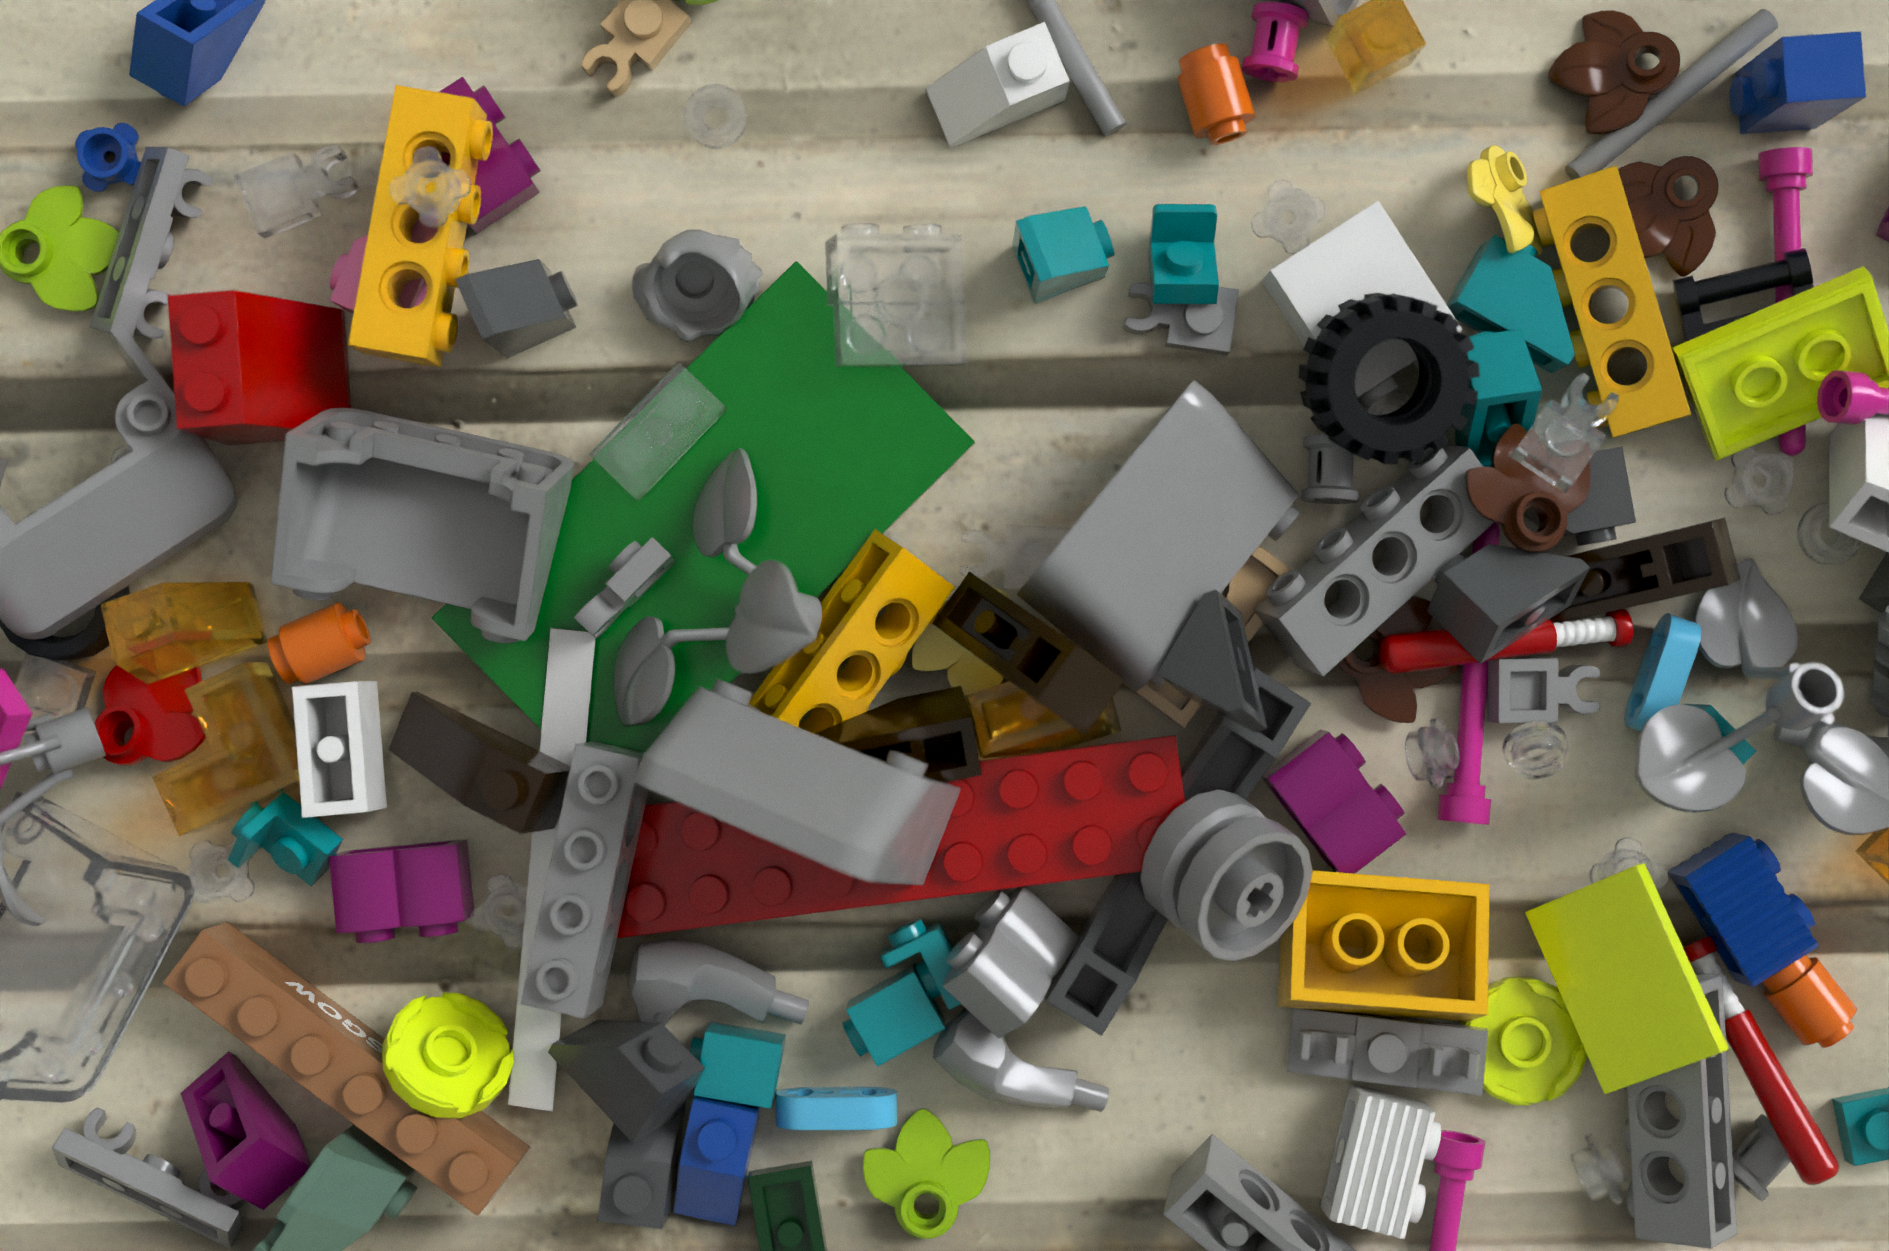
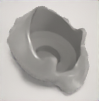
(697, 284)

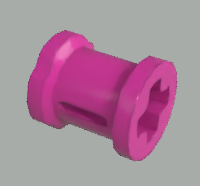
(1275, 41)

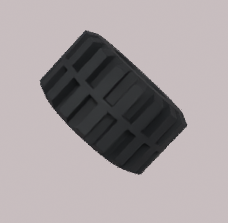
(1438, 394)

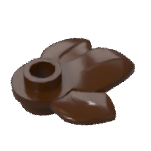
(1608, 73)
(1663, 220)
(1510, 489)
(1391, 693)

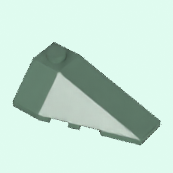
(342, 1196)

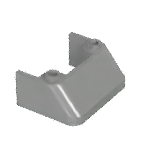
(116, 520)
(800, 788)

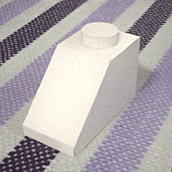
(999, 85)

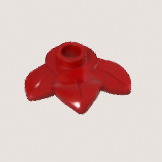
(157, 712)

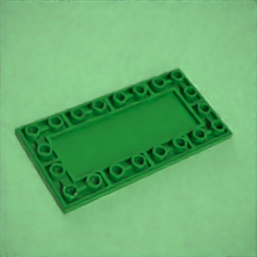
(829, 466)

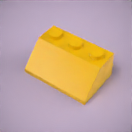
(1388, 947)

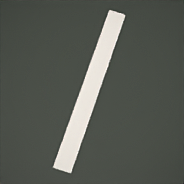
(562, 727)

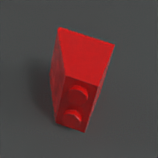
(254, 364)

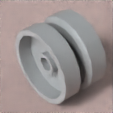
(1226, 874)

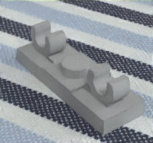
(145, 241)
(1388, 1050)
(148, 1182)

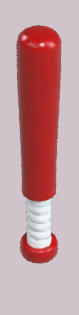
(1440, 649)
(1771, 1084)

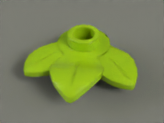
(69, 249)
(927, 1164)

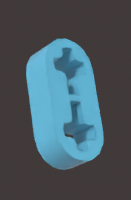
(1663, 669)
(836, 1108)

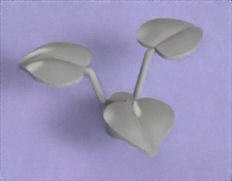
(770, 616)
(55, 745)
(1690, 764)

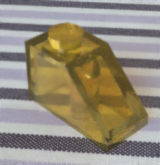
(181, 626)
(1016, 724)

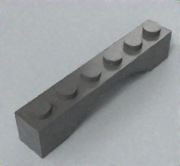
(1123, 924)

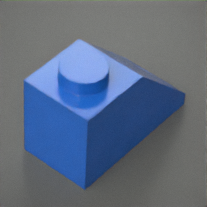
(188, 44)
(715, 1159)

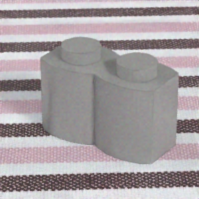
(1008, 960)

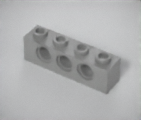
(1370, 594)
(586, 881)
(1700, 1142)
(1236, 1208)

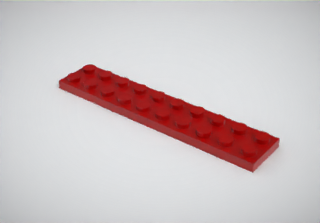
(1010, 828)

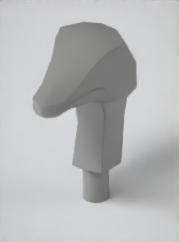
(676, 971)
(991, 1070)

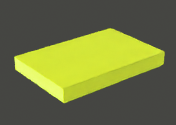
(1768, 366)
(1626, 979)

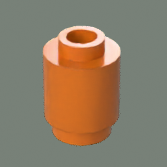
(1215, 94)
(319, 644)
(1811, 1002)

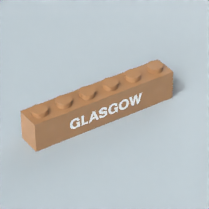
(339, 1063)

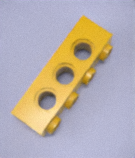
(1601, 203)
(391, 258)
(877, 649)

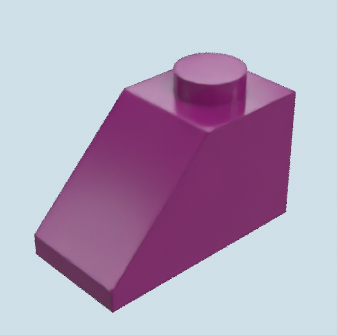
(244, 1133)

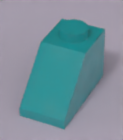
(1061, 251)
(1514, 293)
(1506, 391)

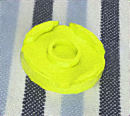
(1530, 1042)
(447, 1055)

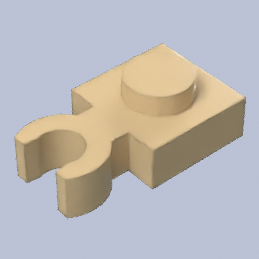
(638, 32)

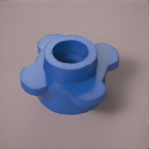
(94, 146)

